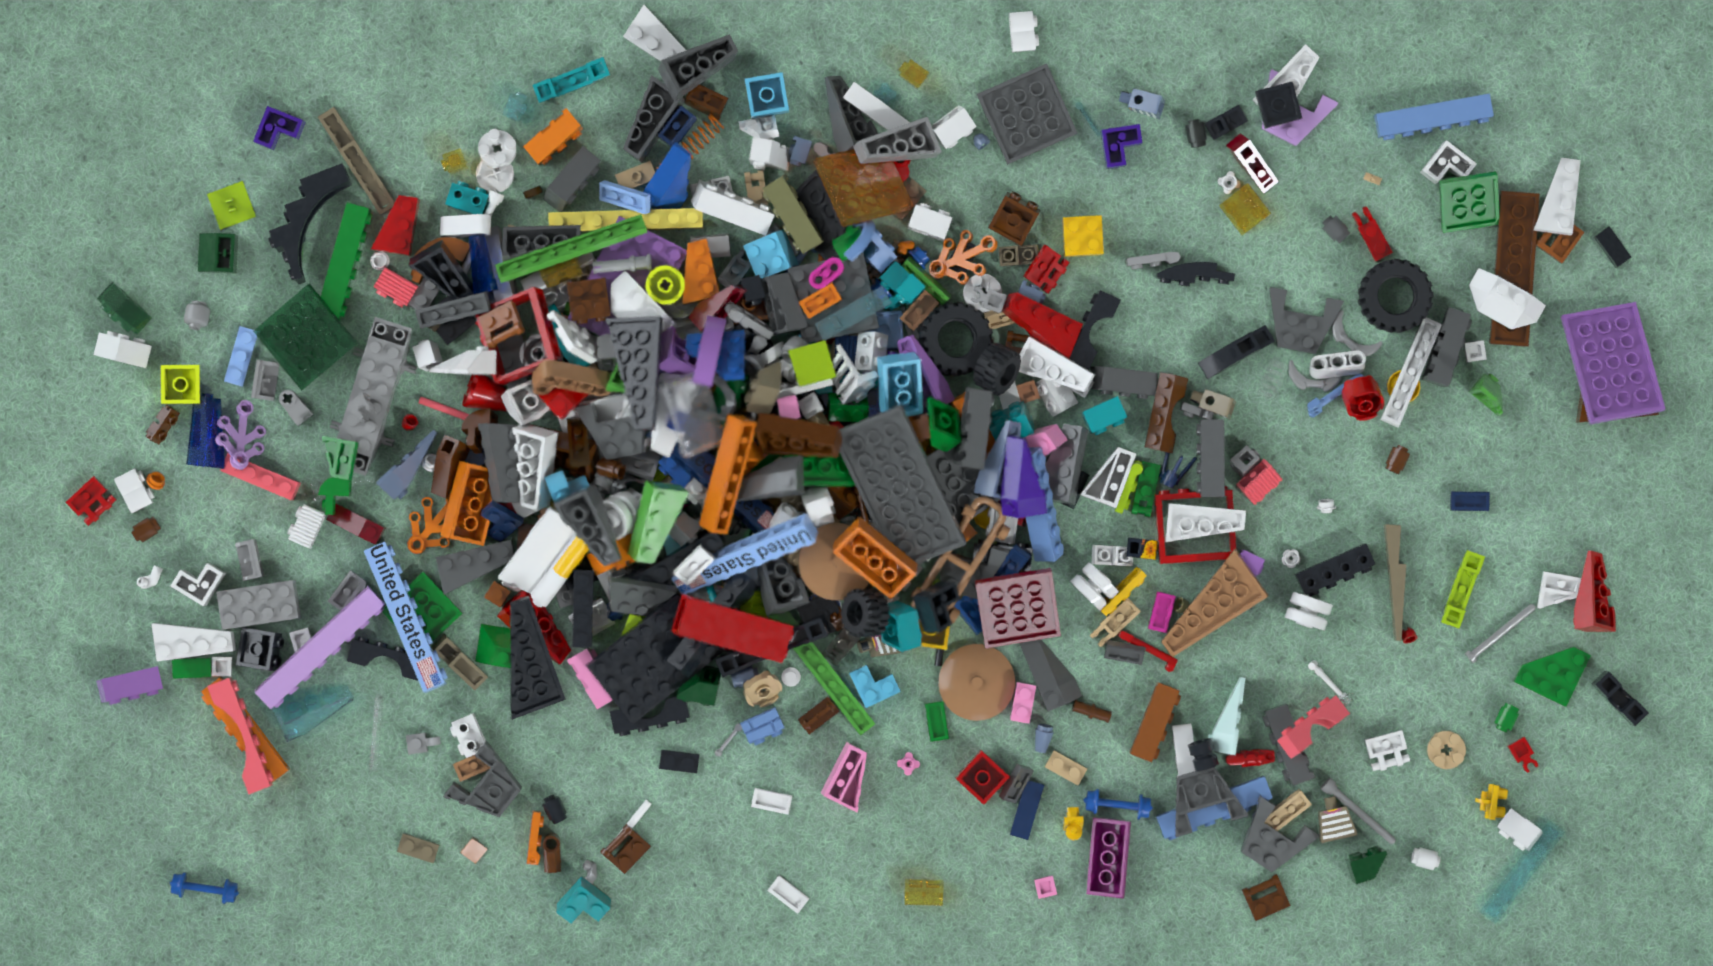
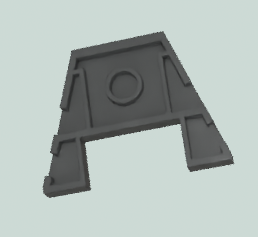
(1301, 330)
(614, 436)
(952, 572)
(494, 790)
(1199, 791)
(1267, 844)

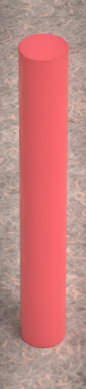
(443, 408)

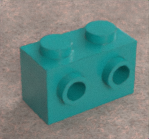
(467, 199)

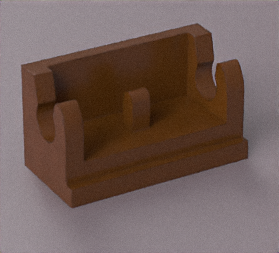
(706, 101)

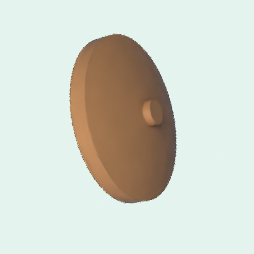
(823, 570)
(976, 682)

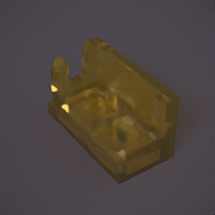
(923, 892)

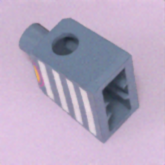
(1151, 105)

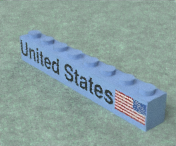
(753, 552)
(405, 617)

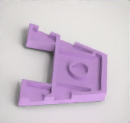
(1297, 130)

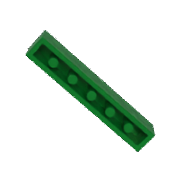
(344, 257)

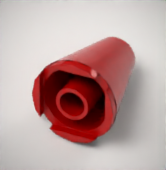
(484, 394)

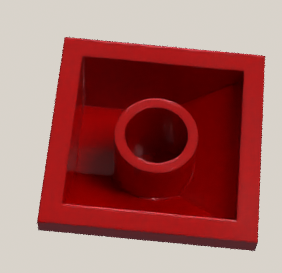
(563, 401)

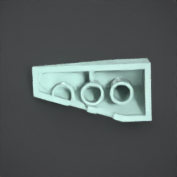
(1225, 731)

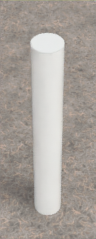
(638, 814)

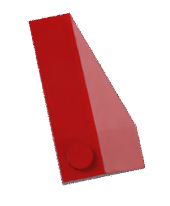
(554, 639)

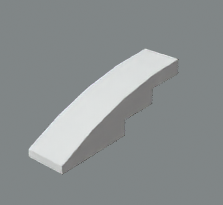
(874, 108)

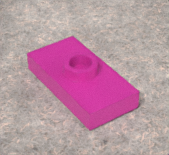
(1161, 612)

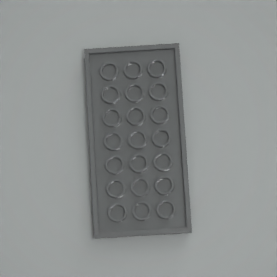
(899, 485)

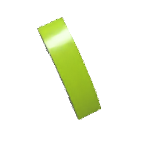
(1462, 589)

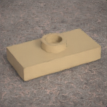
(636, 176)

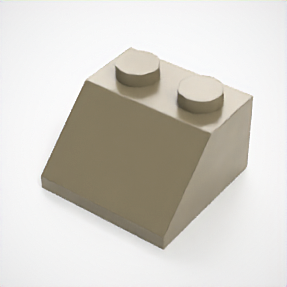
(764, 389)

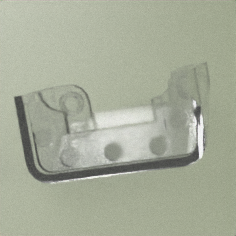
(691, 431)

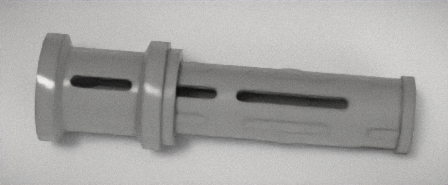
(632, 264)

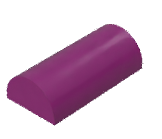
(1108, 857)

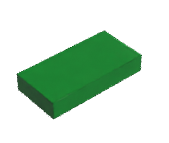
(191, 668)
(936, 721)

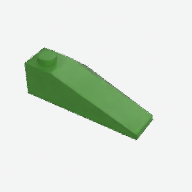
(1489, 393)

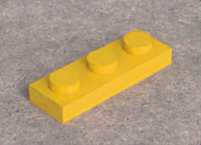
(1132, 580)

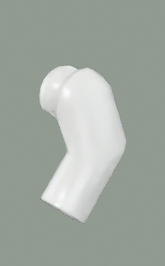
(150, 580)

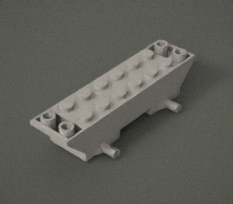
(377, 376)

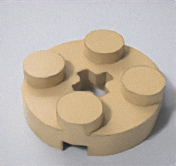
(754, 685)
(1439, 758)

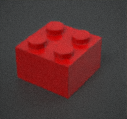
(982, 777)

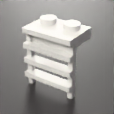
(854, 385)

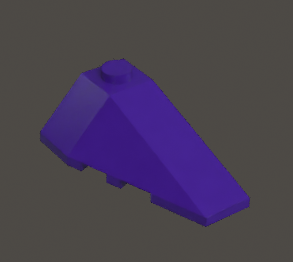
(1020, 485)

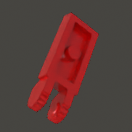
(1372, 236)

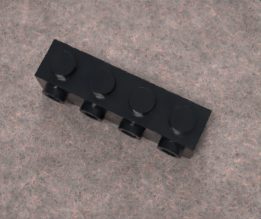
(1335, 569)

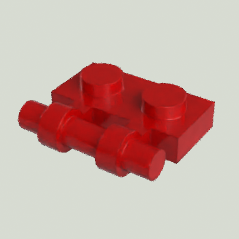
(1043, 265)
(88, 495)

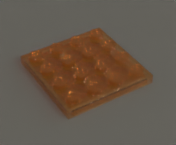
(862, 190)

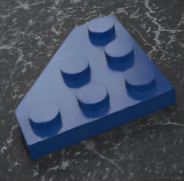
(731, 353)

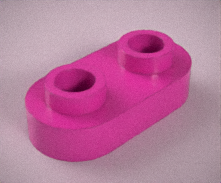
(826, 273)

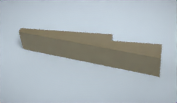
(356, 160)
(1396, 577)

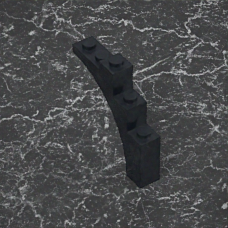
(316, 191)

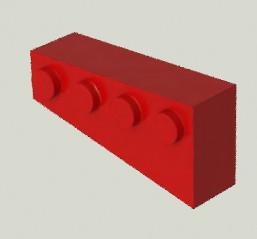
(1043, 323)

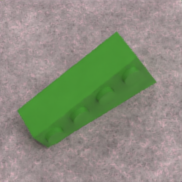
(655, 518)

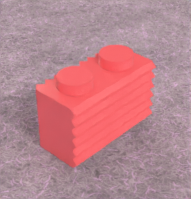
(396, 287)
(1259, 482)

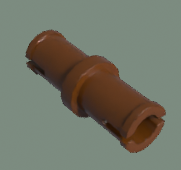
(1091, 711)

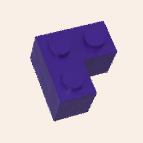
(273, 124)
(1114, 142)

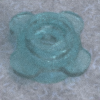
(885, 88)

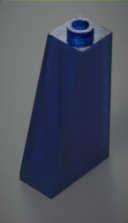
(203, 430)

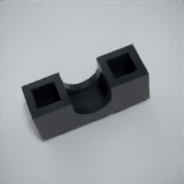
(1615, 694)

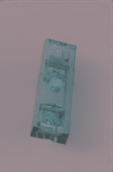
(853, 313)

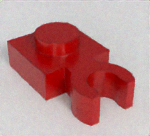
(1521, 752)

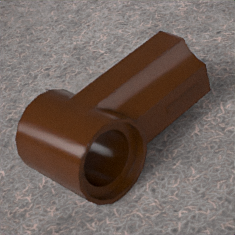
(552, 856)

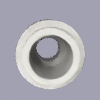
(1425, 858)

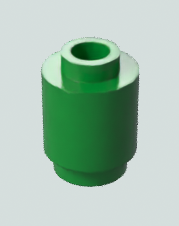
(1506, 717)

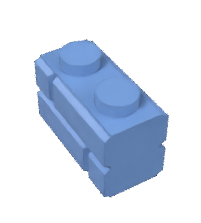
(763, 725)

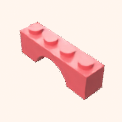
(264, 479)
(1299, 738)

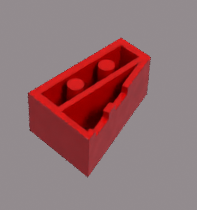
(399, 228)

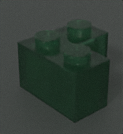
(123, 309)

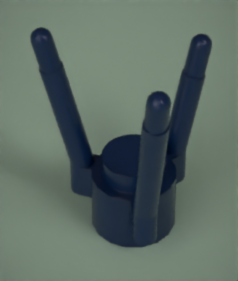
(1170, 477)

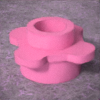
(903, 763)

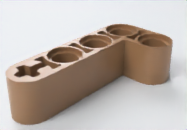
(569, 377)

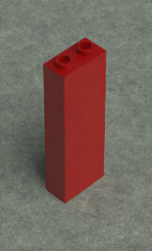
(732, 628)

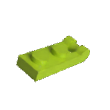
(1130, 486)

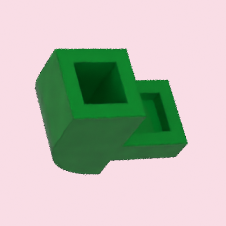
(846, 240)
(331, 488)

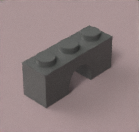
(685, 526)

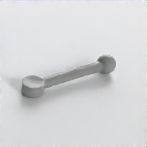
(718, 752)

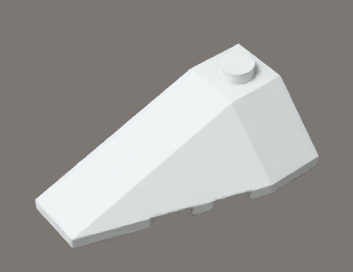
(470, 362)
(524, 404)

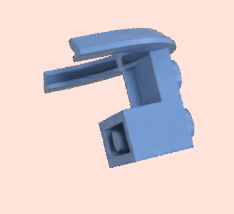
(870, 242)

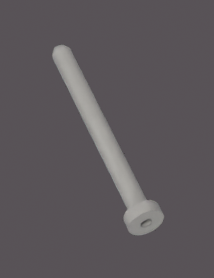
(1499, 633)

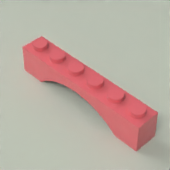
(255, 772)

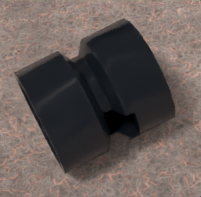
(1203, 755)

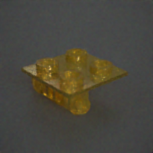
(1244, 209)

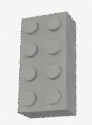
(258, 604)

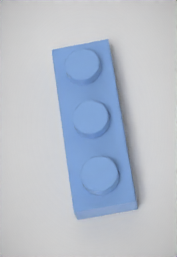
(624, 197)
(241, 356)

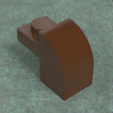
(471, 429)

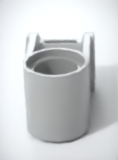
(297, 409)

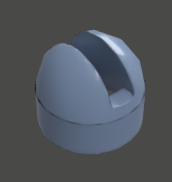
(979, 140)

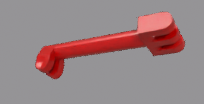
(1171, 661)

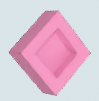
(1045, 887)

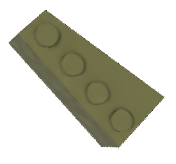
(792, 214)

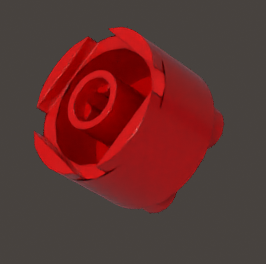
(1362, 398)

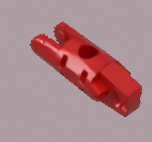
(1251, 757)

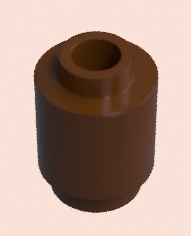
(1397, 459)
(610, 468)
(145, 529)

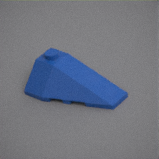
(670, 180)

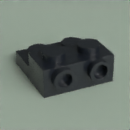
(259, 649)

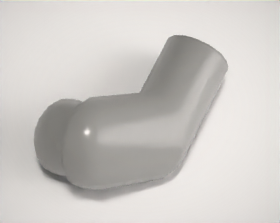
(591, 871)

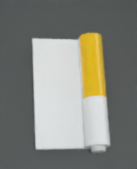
(545, 559)

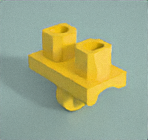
(1489, 801)
(1073, 823)

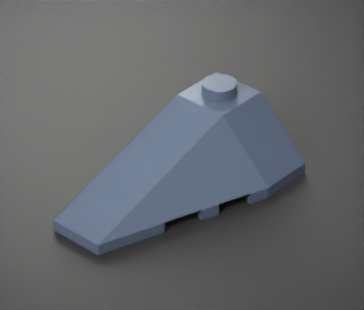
(400, 476)
(990, 479)

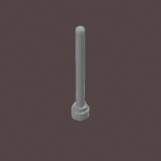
(1330, 787)

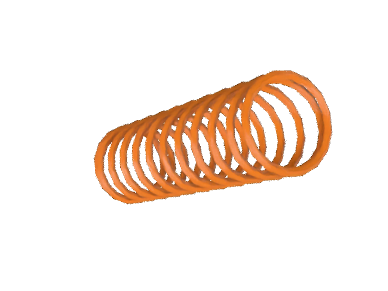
(712, 118)

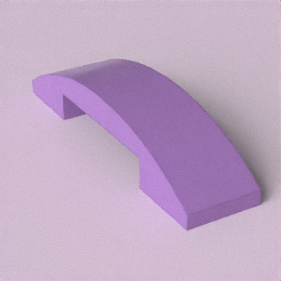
(709, 351)

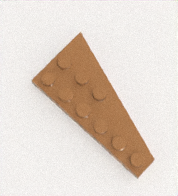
(1222, 599)

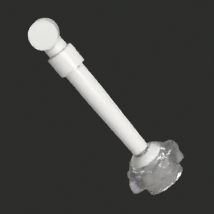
(1344, 697)

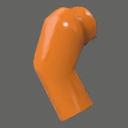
(904, 246)

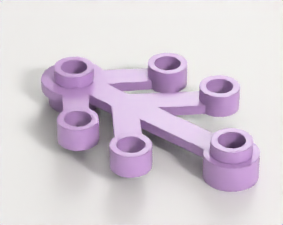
(240, 437)

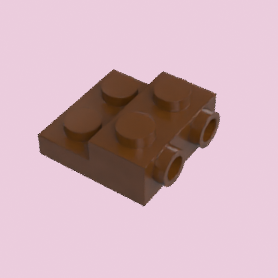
(1014, 218)
(588, 300)

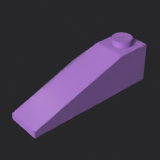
(933, 382)

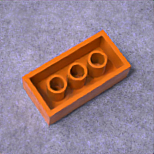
(467, 499)
(875, 557)

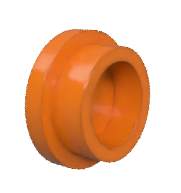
(155, 480)

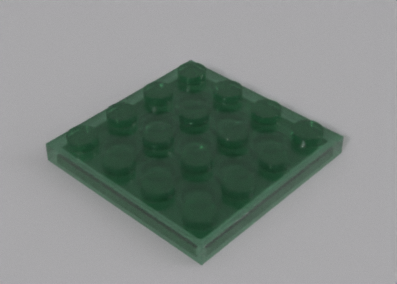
(305, 337)

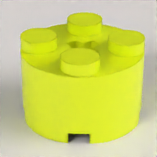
(658, 293)

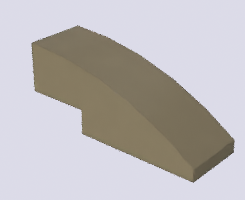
(459, 662)

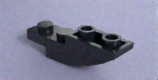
(1188, 272)
(1236, 351)

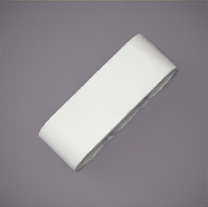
(465, 225)
(1344, 358)
(1182, 737)

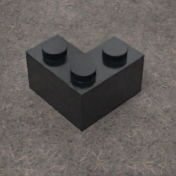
(933, 605)

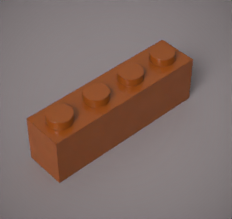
(1154, 722)

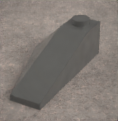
(776, 479)
(1051, 677)

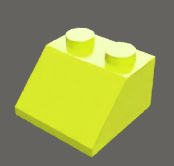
(180, 384)

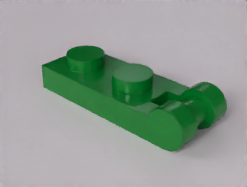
(1146, 488)

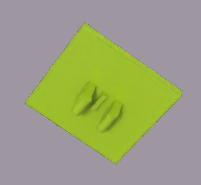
(231, 205)
(812, 363)

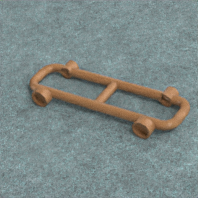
(998, 531)

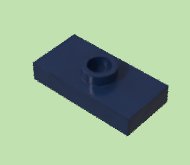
(1469, 501)

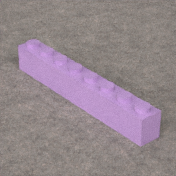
(319, 647)

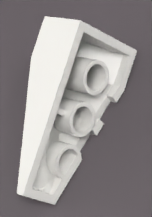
(663, 438)

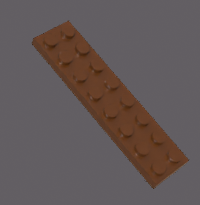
(1515, 256)

